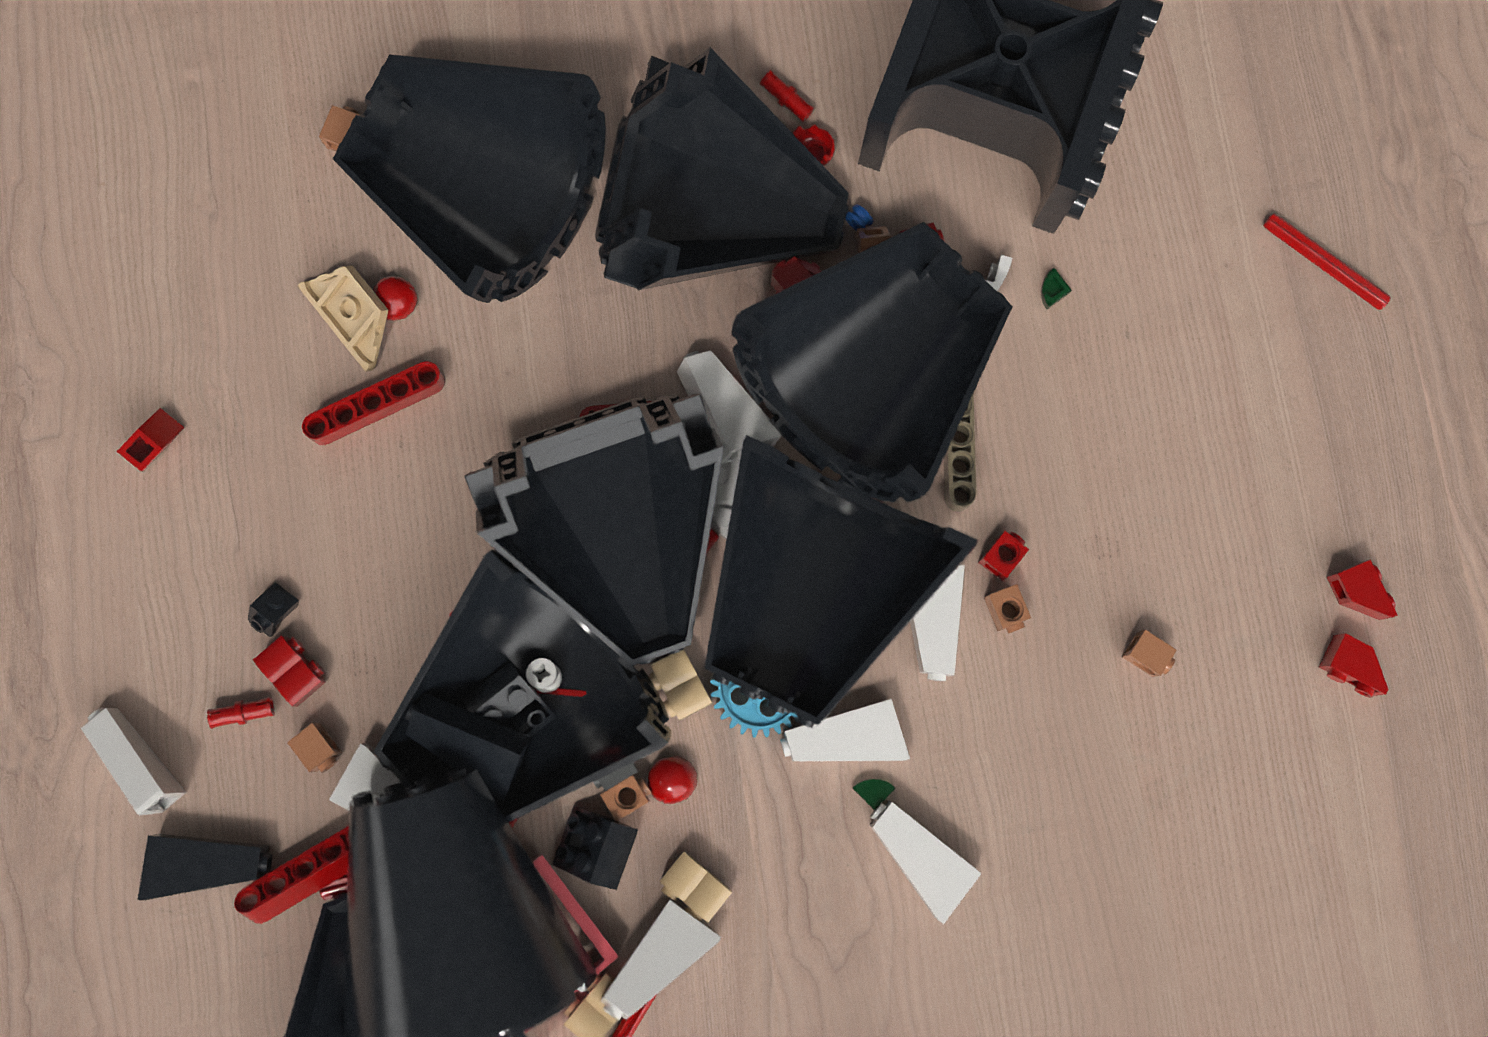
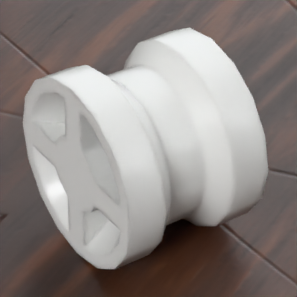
(550, 678)

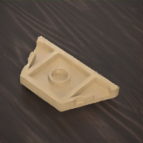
(350, 311)

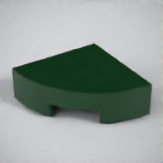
(1053, 289)
(873, 791)

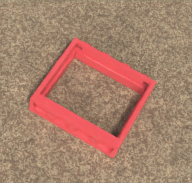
(578, 914)

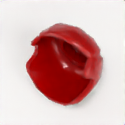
(817, 141)
(397, 296)
(672, 780)

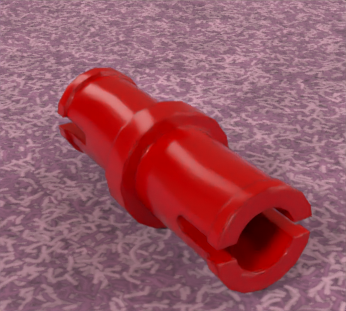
(786, 96)
(240, 712)

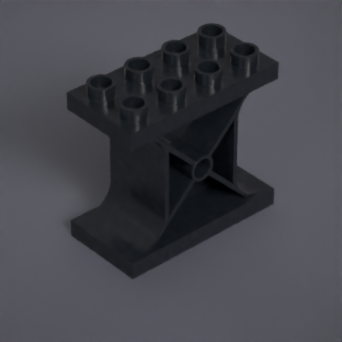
(1019, 83)

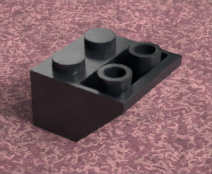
(510, 702)
(594, 848)

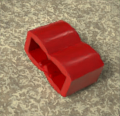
(290, 670)

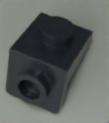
(271, 609)

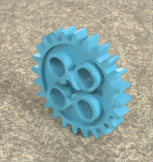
(748, 714)

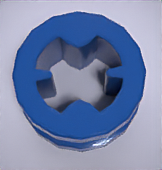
(859, 218)

